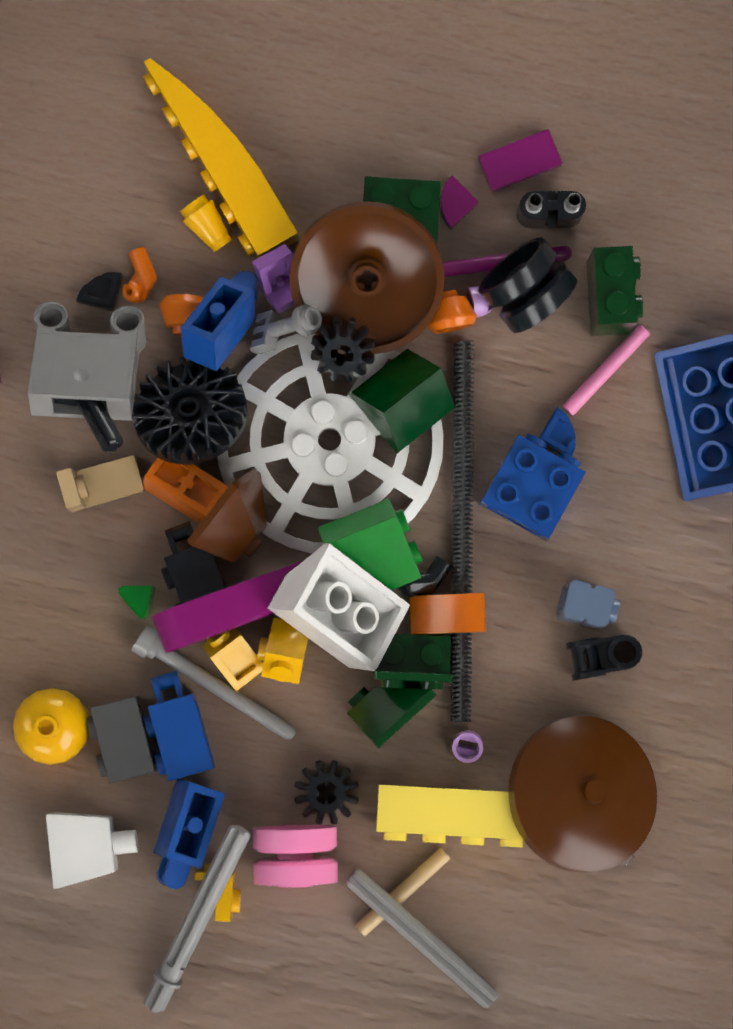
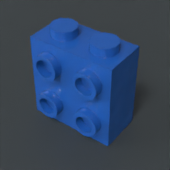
(533, 486)

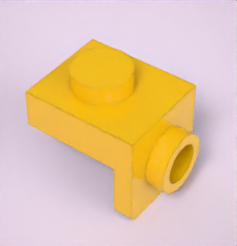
(230, 899)

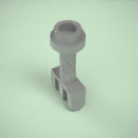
(270, 324)

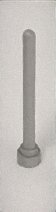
(150, 645)

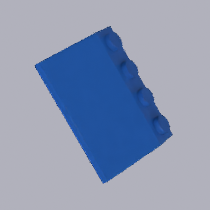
(699, 412)

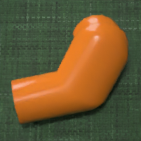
(143, 279)

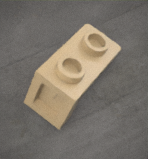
(100, 483)

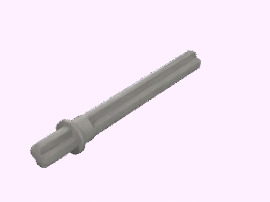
(168, 976)

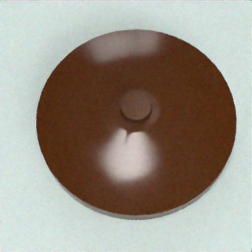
(371, 267)
(582, 794)

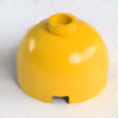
(51, 726)

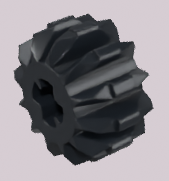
(330, 342)
(339, 792)

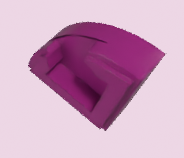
(456, 202)

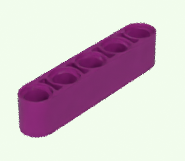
(218, 611)

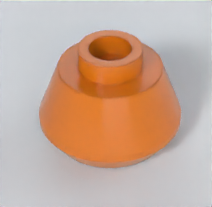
(177, 309)
(453, 314)

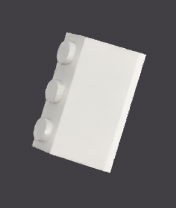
(340, 608)

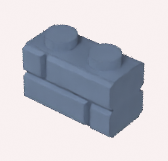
(587, 604)

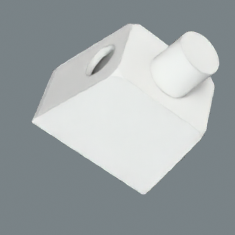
(85, 846)

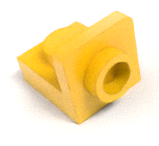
(233, 657)

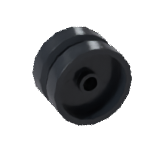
(528, 285)

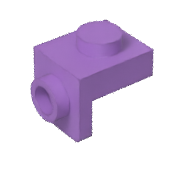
(274, 277)

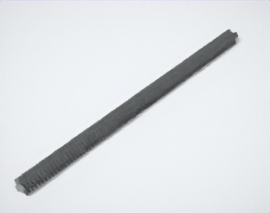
(461, 524)

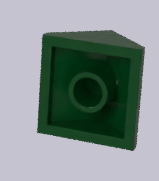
(404, 398)

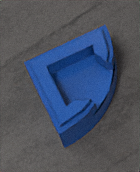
(559, 433)

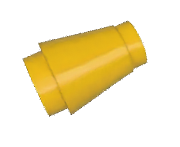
(205, 221)

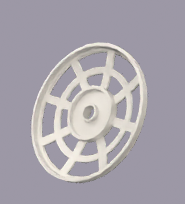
(310, 459)

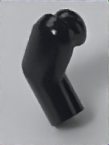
(430, 579)

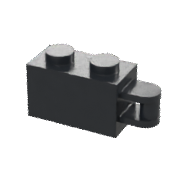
(191, 570)

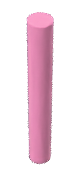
(605, 370)

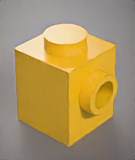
(283, 652)

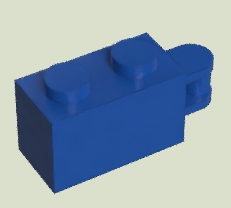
(220, 320)
(178, 731)
(186, 831)

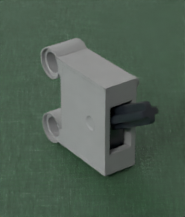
(86, 372)

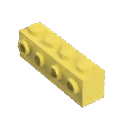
(446, 813)

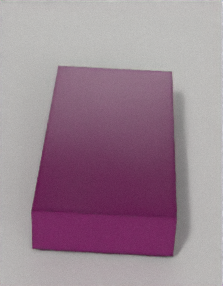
(520, 161)

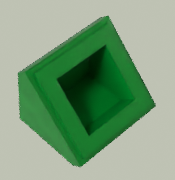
(138, 599)

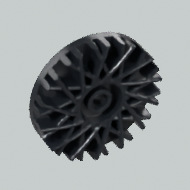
(189, 412)

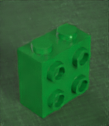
(376, 543)

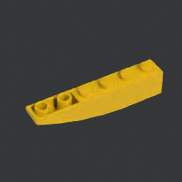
(226, 164)

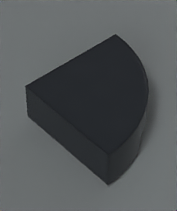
(101, 291)

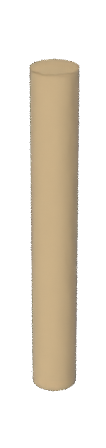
(406, 888)

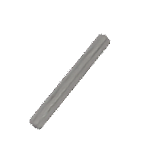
(421, 938)

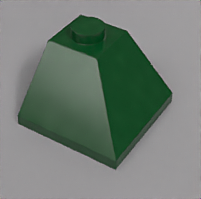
(386, 710)

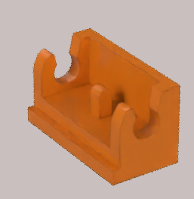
(184, 488)

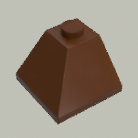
(234, 521)

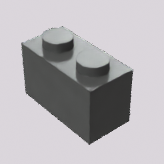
(122, 740)

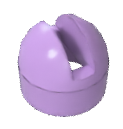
(477, 301)
(464, 752)

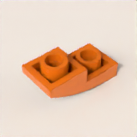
(448, 613)

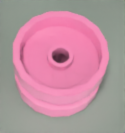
(295, 860)

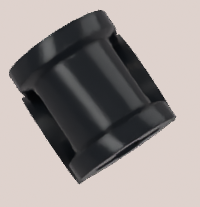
(601, 656)

